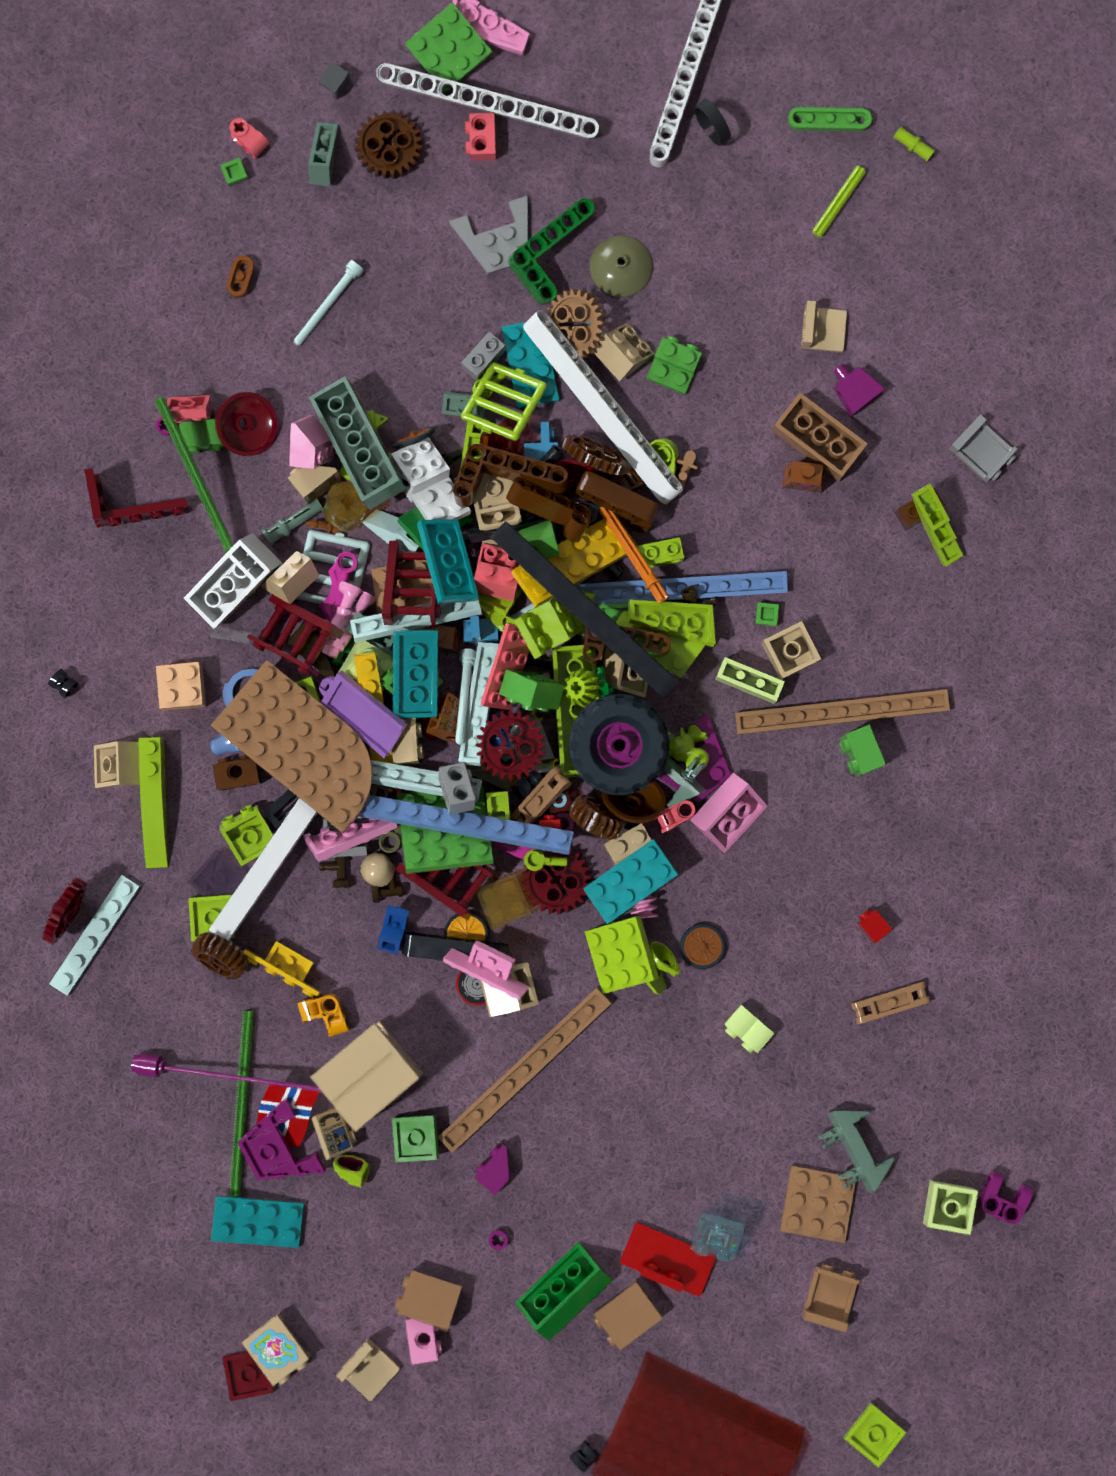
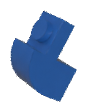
(393, 929)

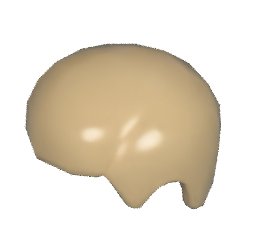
(377, 869)

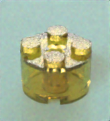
(344, 507)

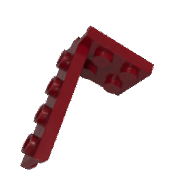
(134, 514)

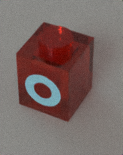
(562, 803)

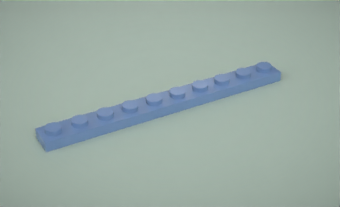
(707, 586)
(468, 824)

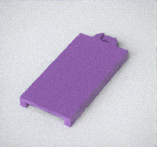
(362, 712)

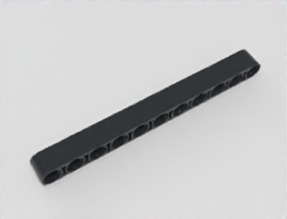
(585, 609)

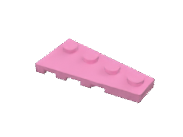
(492, 27)
(333, 842)

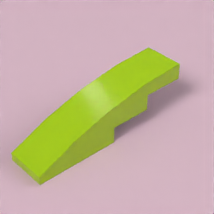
(937, 524)

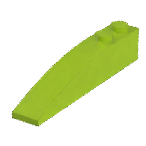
(153, 801)

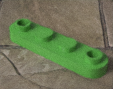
(829, 119)

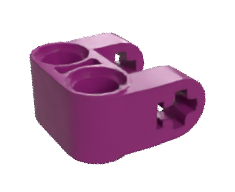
(1020, 1201)

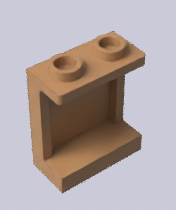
(830, 1297)
(428, 1300)
(627, 1316)

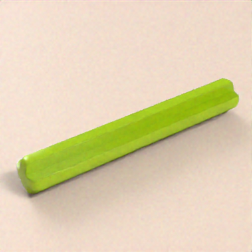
(839, 201)

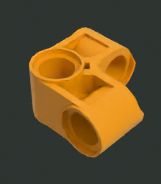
(316, 1008)

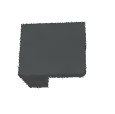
(334, 79)

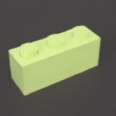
(749, 680)

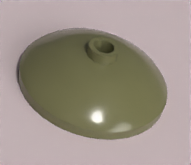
(616, 278)

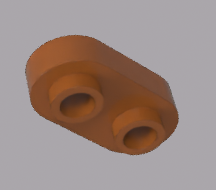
(240, 277)

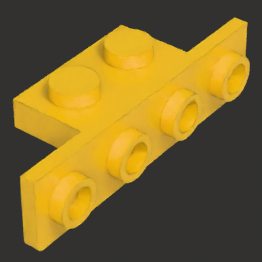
(287, 964)

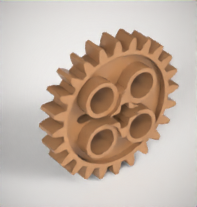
(574, 303)

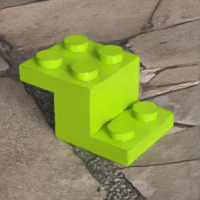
(547, 626)

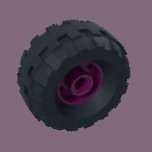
(622, 769)

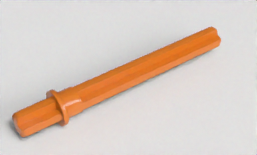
(639, 562)

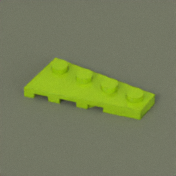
(681, 620)
(681, 654)

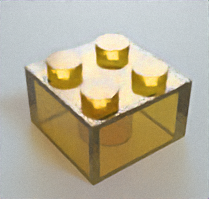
(503, 902)

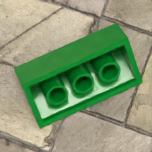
(563, 1292)

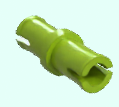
(913, 143)

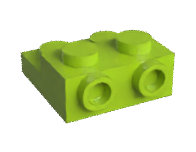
(246, 833)

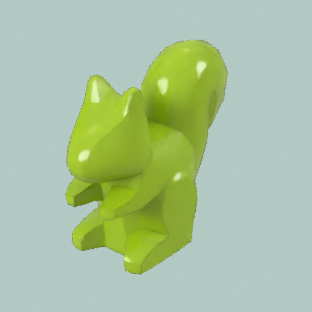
(683, 747)

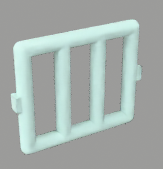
(339, 539)

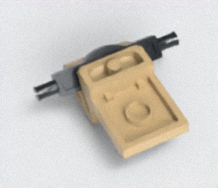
(494, 509)

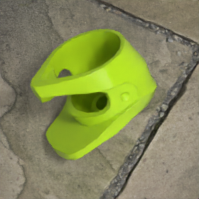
(661, 953)

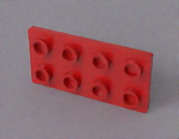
(666, 1260)

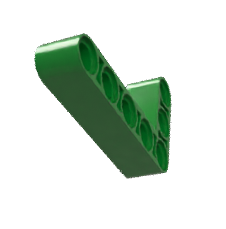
(544, 243)

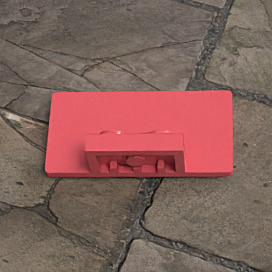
(512, 655)

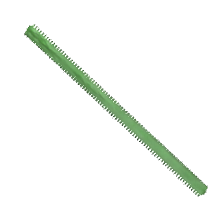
(194, 473)
(241, 1104)

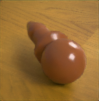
(323, 525)

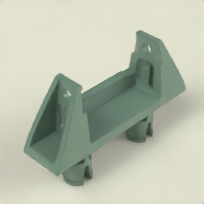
(685, 778)
(863, 1163)

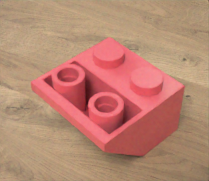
(494, 573)

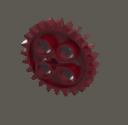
(493, 755)
(539, 890)
(64, 911)

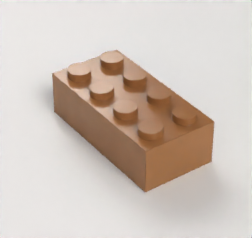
(819, 436)

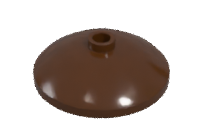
(639, 806)

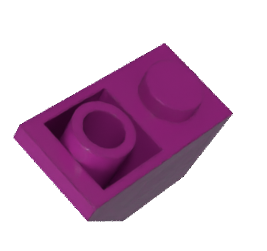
(495, 1171)

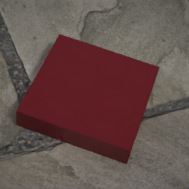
(245, 1377)

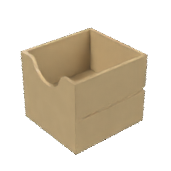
(367, 1075)

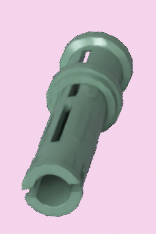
(283, 527)

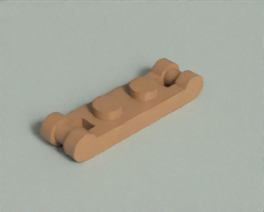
(541, 797)
(891, 1002)

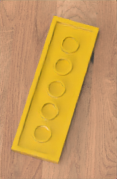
(576, 560)

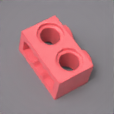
(484, 137)

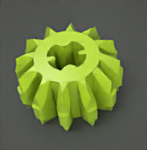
(582, 687)

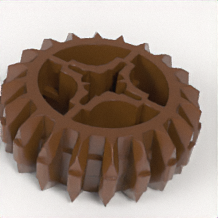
(596, 818)
(220, 955)

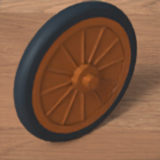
(414, 437)
(702, 946)

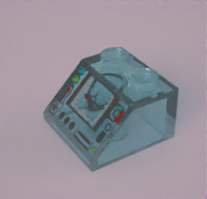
(717, 1237)

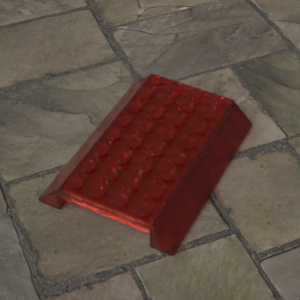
(694, 1428)

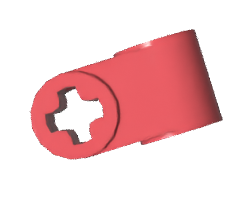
(250, 139)
(673, 816)

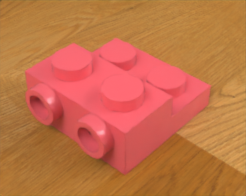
(190, 407)

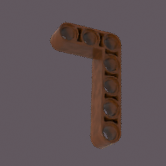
(504, 470)

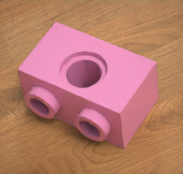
(420, 1351)

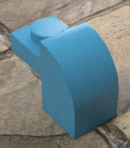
(538, 450)
(479, 630)

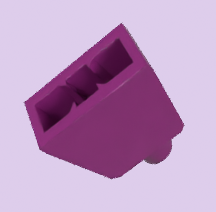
(856, 389)

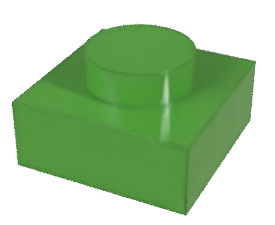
(234, 172)
(767, 614)

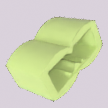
(748, 1029)

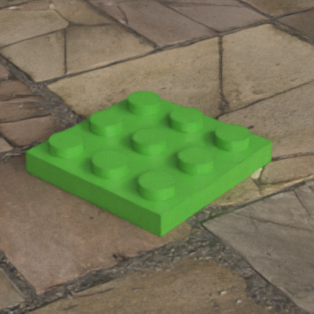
(449, 46)

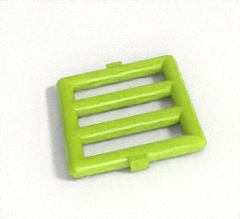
(522, 419)

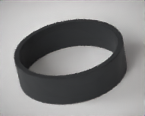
(708, 116)

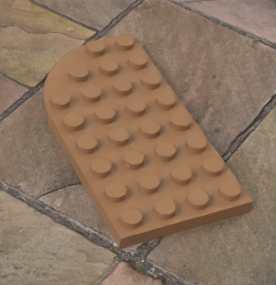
(300, 745)

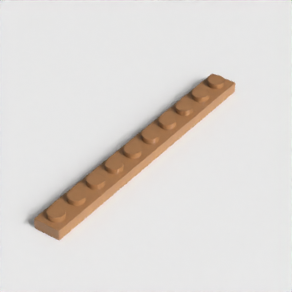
(842, 712)
(524, 1070)

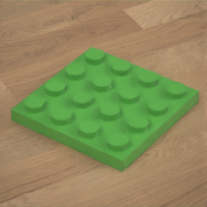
(441, 850)

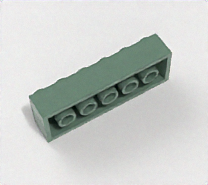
(357, 443)

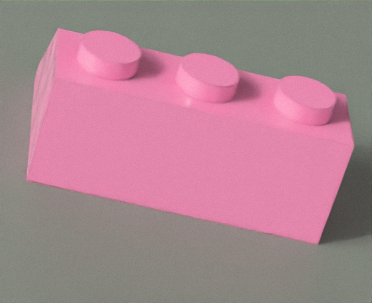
(309, 444)
(729, 812)

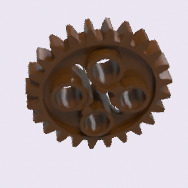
(403, 155)
(595, 454)

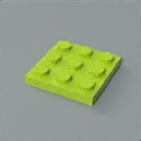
(621, 954)

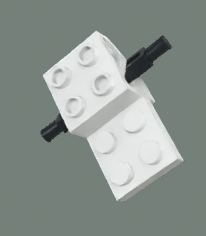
(428, 480)

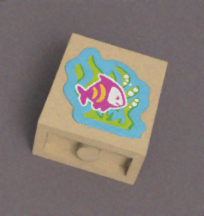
(276, 1350)

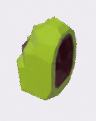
(352, 1169)

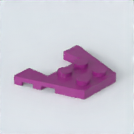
(716, 770)
(269, 1152)

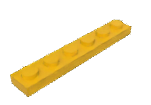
(369, 679)

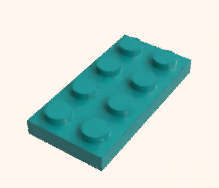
(525, 355)
(447, 560)
(415, 673)
(630, 881)
(257, 1221)

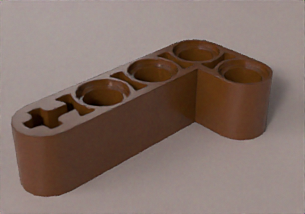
(618, 500)
(551, 506)
(593, 642)

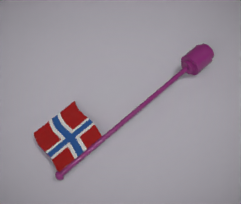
(300, 1096)

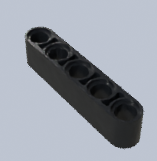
(437, 946)

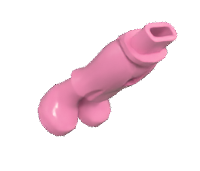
(344, 615)

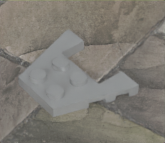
(495, 246)

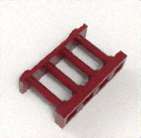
(392, 591)
(311, 623)
(444, 894)

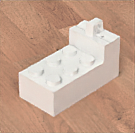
(232, 580)

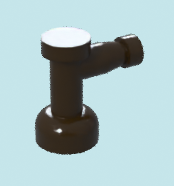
(690, 594)
(339, 866)
(393, 890)

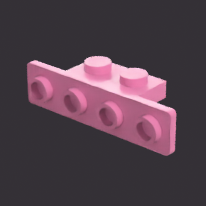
(488, 966)

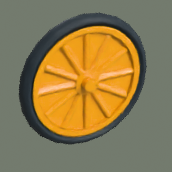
(474, 928)

